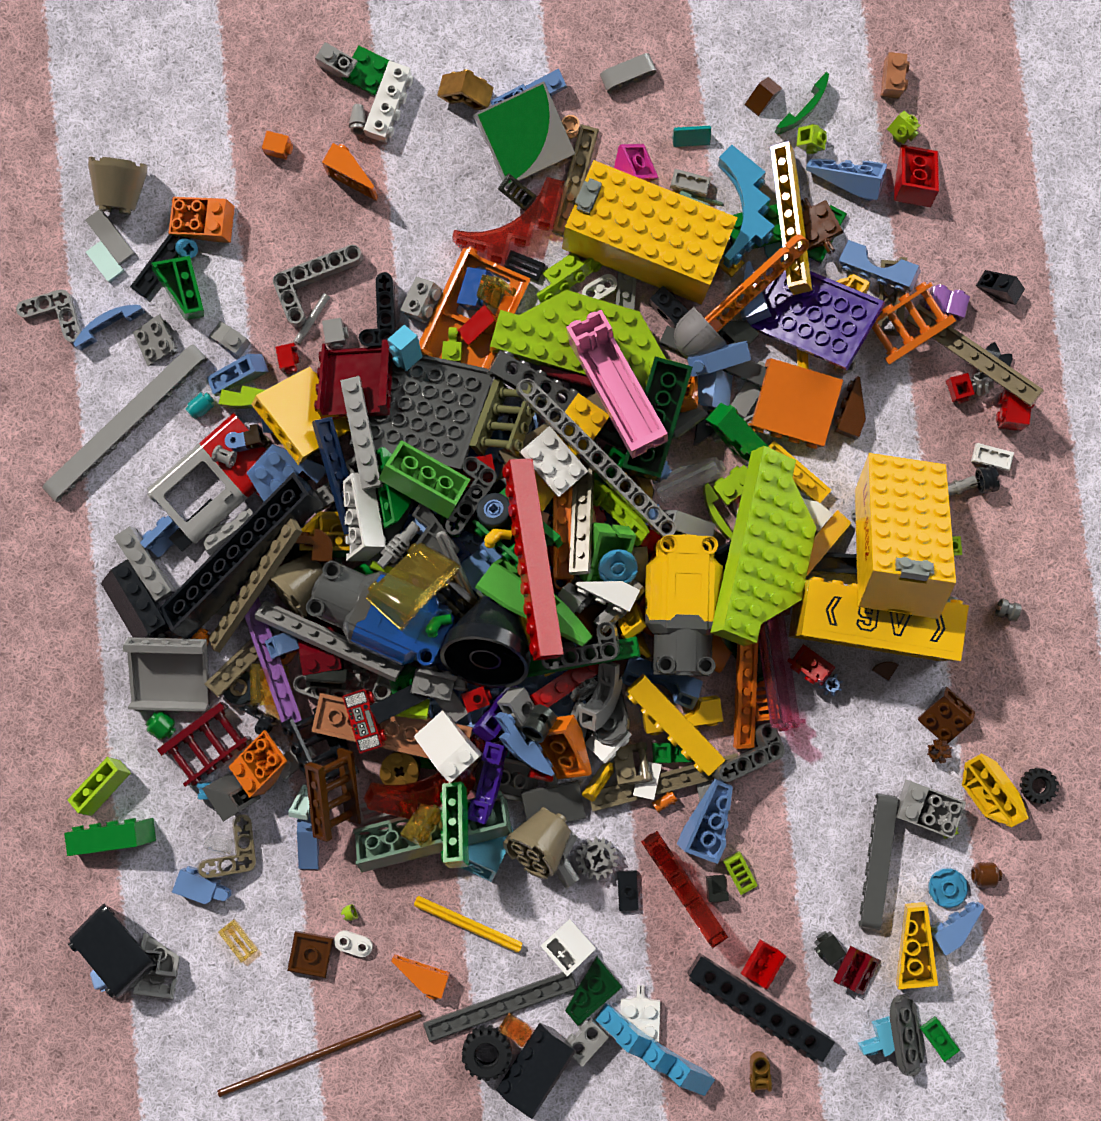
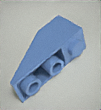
(953, 932)

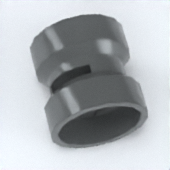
(1008, 610)

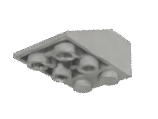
(929, 809)

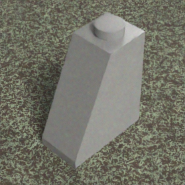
(689, 524)

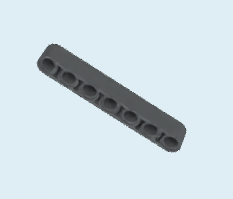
(879, 861)

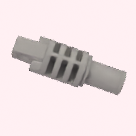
(398, 545)

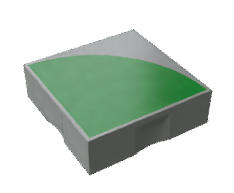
(524, 133)

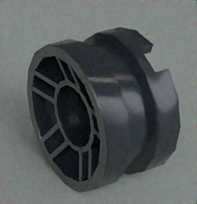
(987, 479)

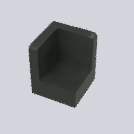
(716, 888)

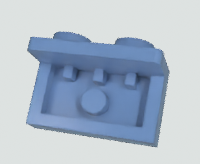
(158, 538)

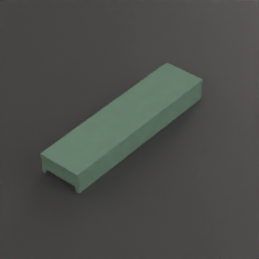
(388, 847)

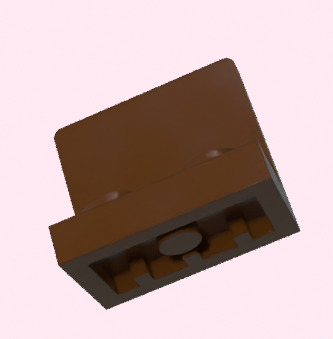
(947, 716)

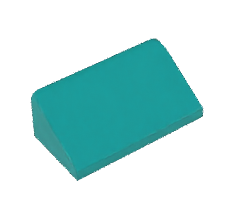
(691, 136)

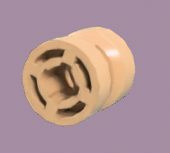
(572, 123)

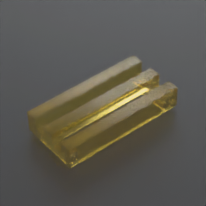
(240, 931)

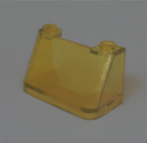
(412, 584)

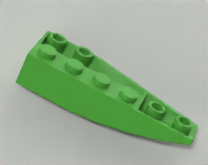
(503, 585)

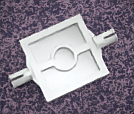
(642, 1013)

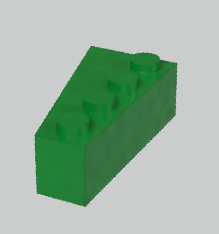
(110, 836)

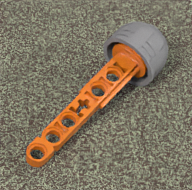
(699, 335)

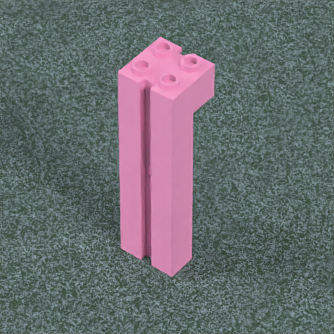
(616, 384)

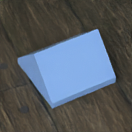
(714, 389)

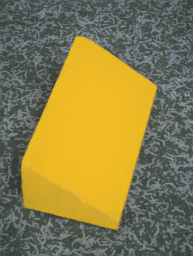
(598, 781)

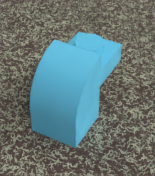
(882, 1041)

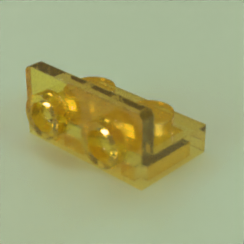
(421, 824)

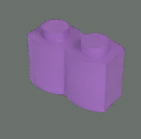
(949, 301)

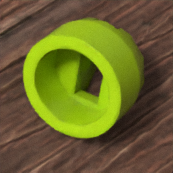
(348, 913)

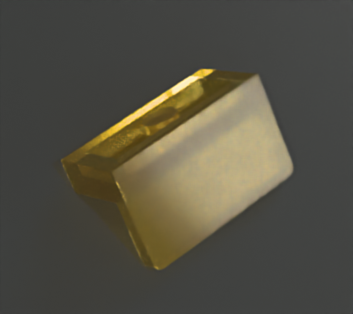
(492, 288)

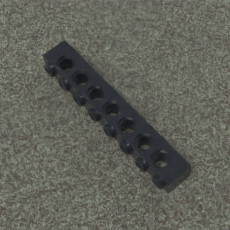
(822, 1042)

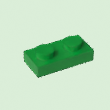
(939, 1039)

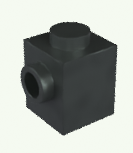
(829, 947)

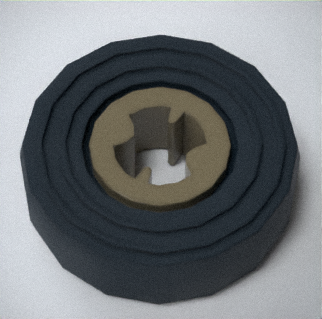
(235, 696)

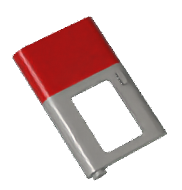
(237, 483)

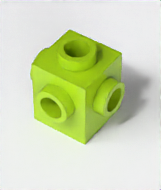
(904, 127)
(811, 138)

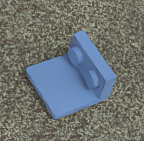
(478, 564)

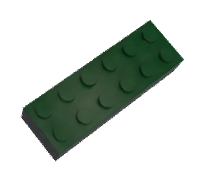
(666, 393)

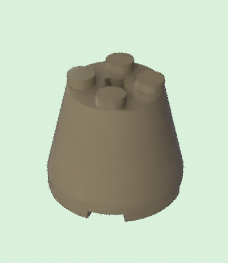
(116, 183)
(295, 582)
(539, 843)

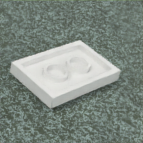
(554, 461)

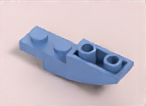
(554, 82)
(525, 751)

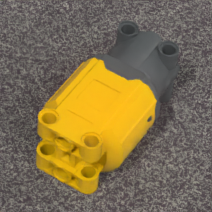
(682, 603)

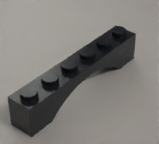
(837, 563)

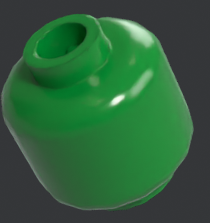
(160, 725)

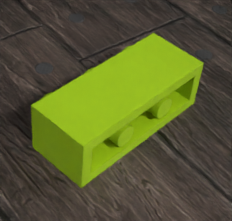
(99, 786)

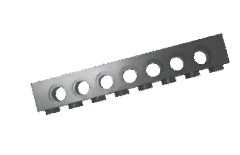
(499, 371)

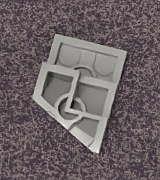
(167, 967)

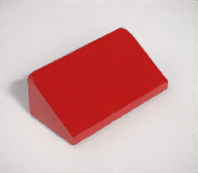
(477, 325)

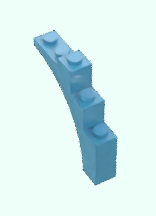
(747, 179)
(656, 1055)

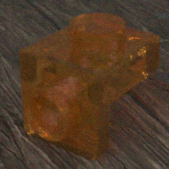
(516, 1029)

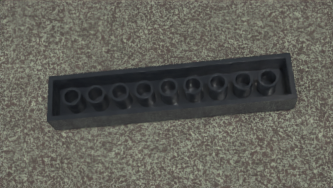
(238, 557)

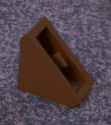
(763, 96)

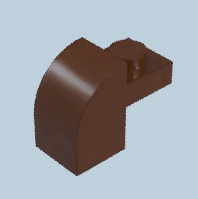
(321, 545)

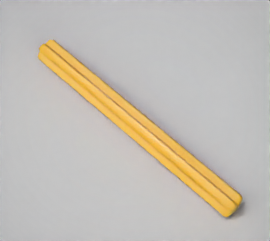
(468, 924)

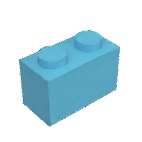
(404, 348)

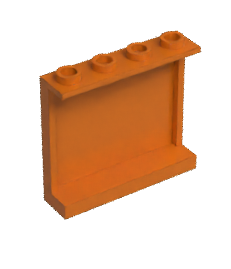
(796, 403)

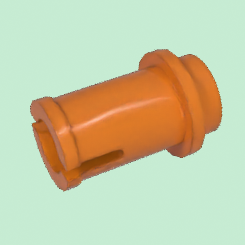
(665, 801)

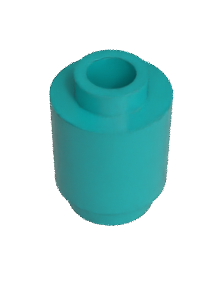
(200, 405)

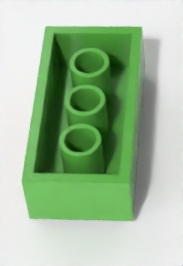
(424, 479)

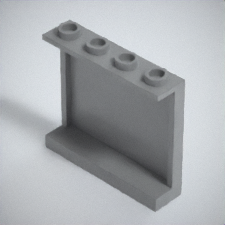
(168, 674)

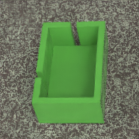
(605, 540)

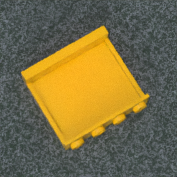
(290, 412)

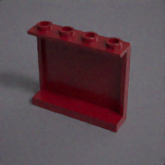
(373, 367)

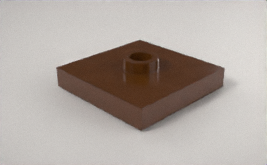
(310, 954)

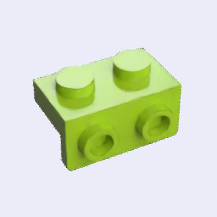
(732, 486)

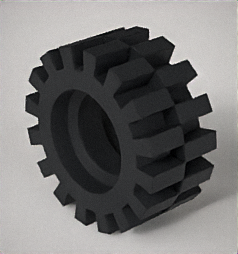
(1050, 788)

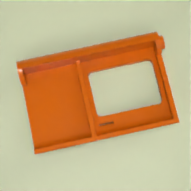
(446, 314)

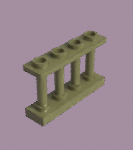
(488, 421)

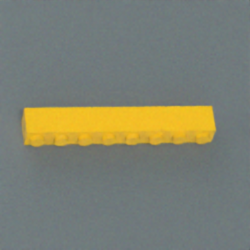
(790, 214)

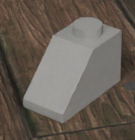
(230, 339)

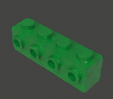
(455, 825)

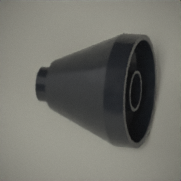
(487, 646)

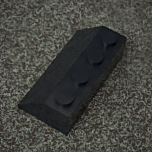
(134, 602)
(536, 1070)

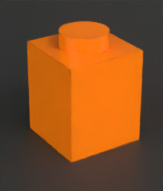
(277, 145)

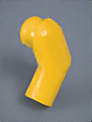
(495, 535)

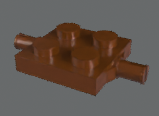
(820, 225)

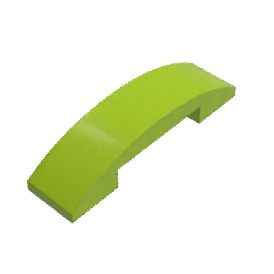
(709, 498)
(620, 510)

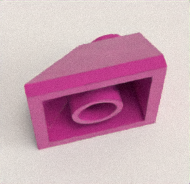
(635, 161)

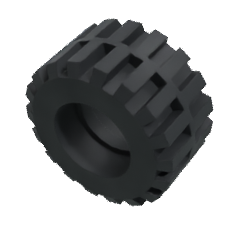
(485, 1069)

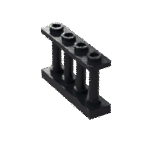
(299, 746)

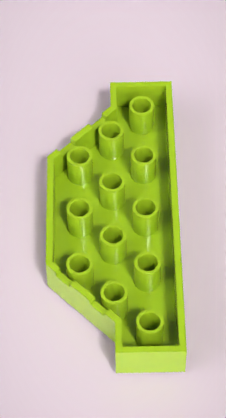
(542, 336)
(766, 551)

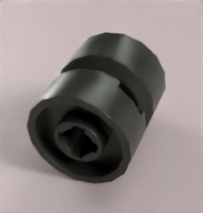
(539, 723)

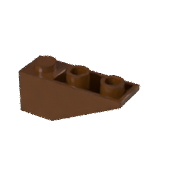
(853, 414)

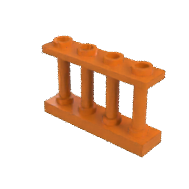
(926, 331)

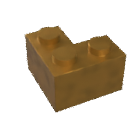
(465, 88)

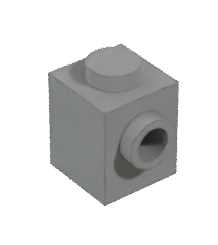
(335, 333)

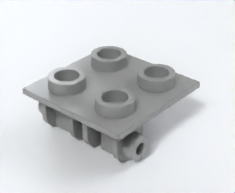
(155, 340)

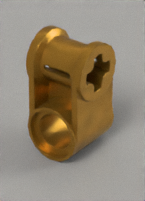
(760, 1075)

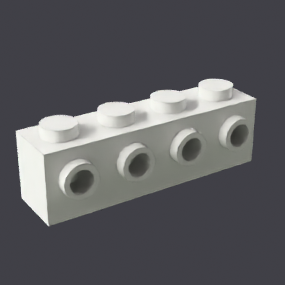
(388, 102)

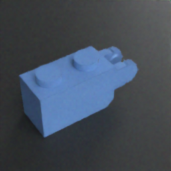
(197, 888)

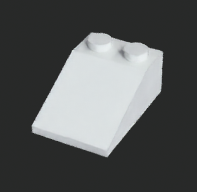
(447, 746)

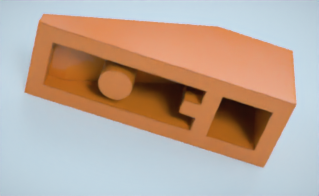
(425, 977)

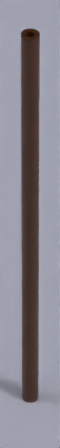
(319, 1053)

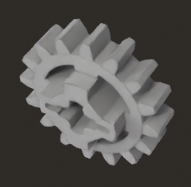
(608, 862)

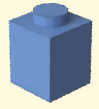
(281, 645)

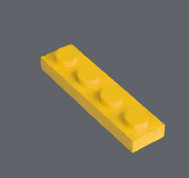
(804, 479)

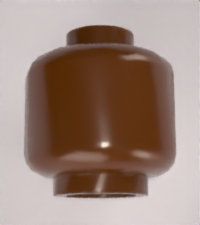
(986, 875)

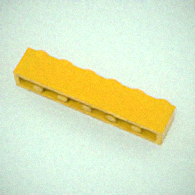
(678, 727)

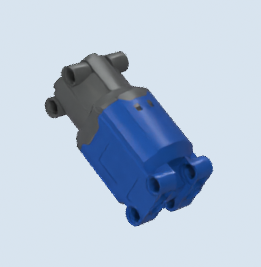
(341, 601)

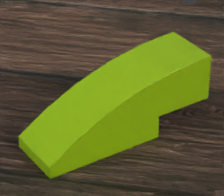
(237, 400)

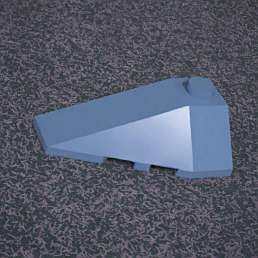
(860, 180)
(707, 826)

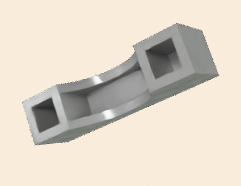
(147, 570)

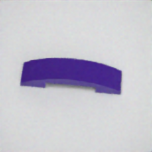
(488, 784)

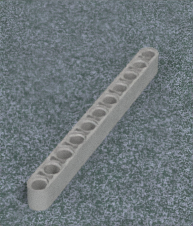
(124, 422)
(605, 462)

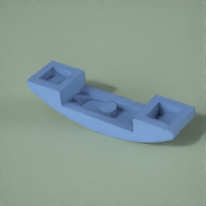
(87, 336)

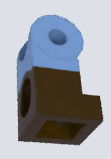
(246, 440)

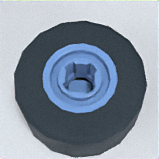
(499, 517)

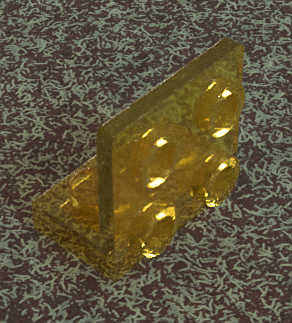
(259, 688)

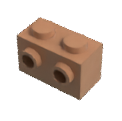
(894, 75)

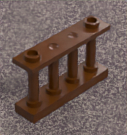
(318, 796)

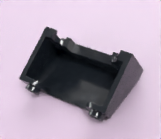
(111, 952)

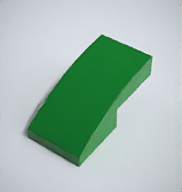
(668, 753)

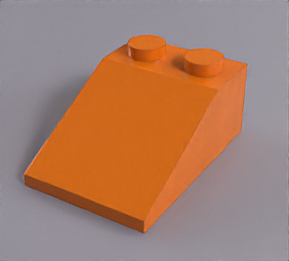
(344, 168)
(566, 749)

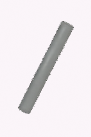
(311, 319)

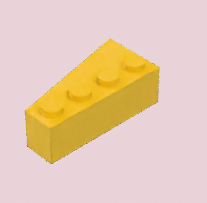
(917, 963)

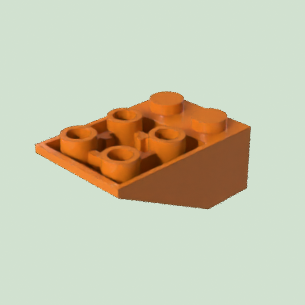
(202, 218)
(259, 765)

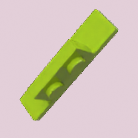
(566, 274)

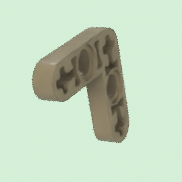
(241, 853)

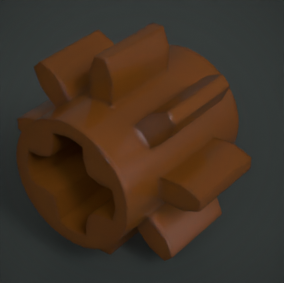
(939, 751)

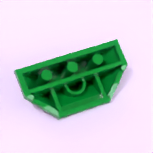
(391, 501)

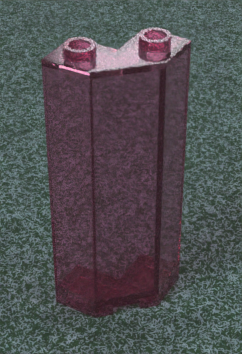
(778, 674)

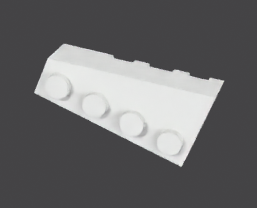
(363, 520)

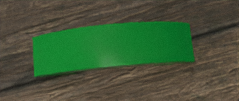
(790, 121)

